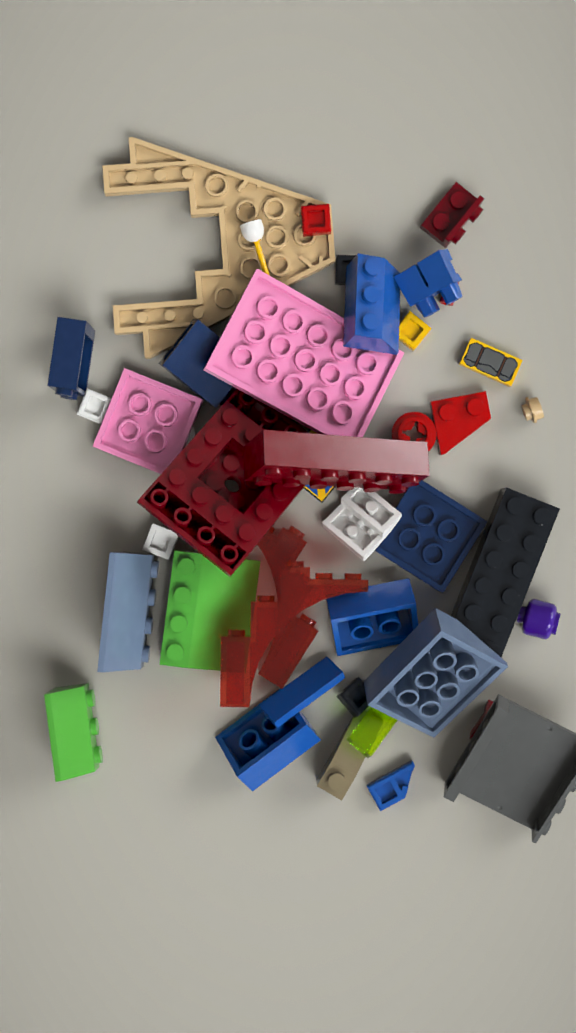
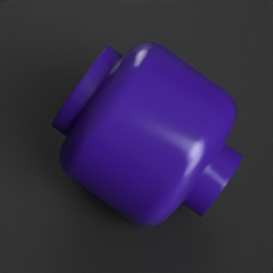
(539, 619)

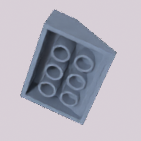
(127, 611)
(433, 674)

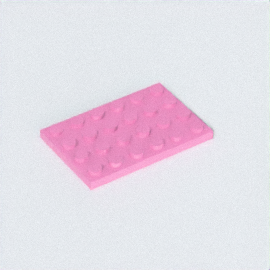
(295, 360)

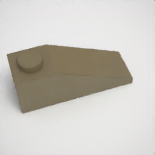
(342, 764)

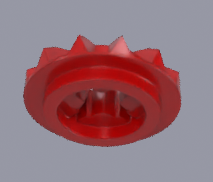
(424, 426)

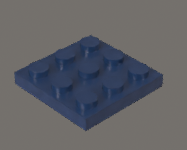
(431, 535)

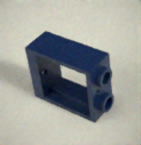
(71, 358)

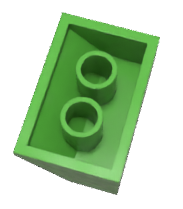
(73, 731)

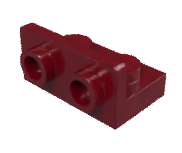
(451, 214)

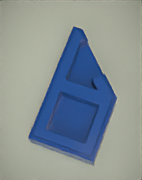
(391, 786)

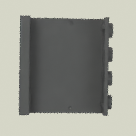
(517, 766)

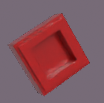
(316, 220)

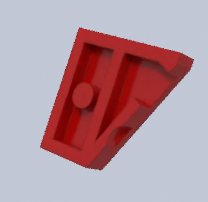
(458, 418)

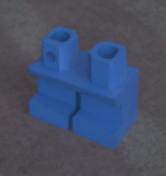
(429, 278)

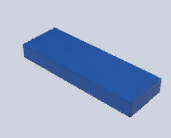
(302, 691)

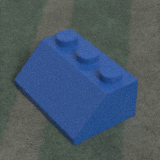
(371, 305)
(373, 617)
(260, 749)

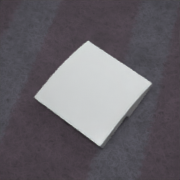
(362, 521)

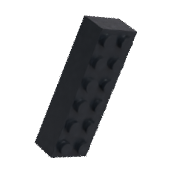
(504, 567)

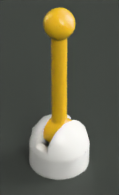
(253, 232)

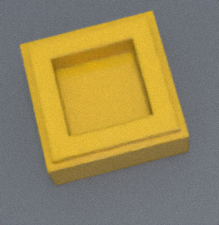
(412, 331)

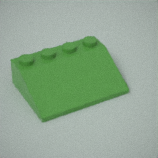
(203, 607)

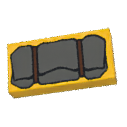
(490, 362)

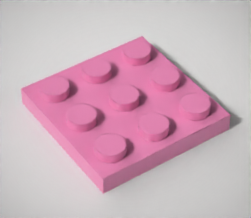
(147, 421)

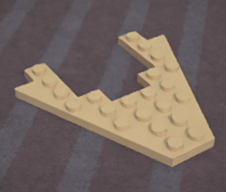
(236, 202)

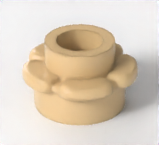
(532, 409)

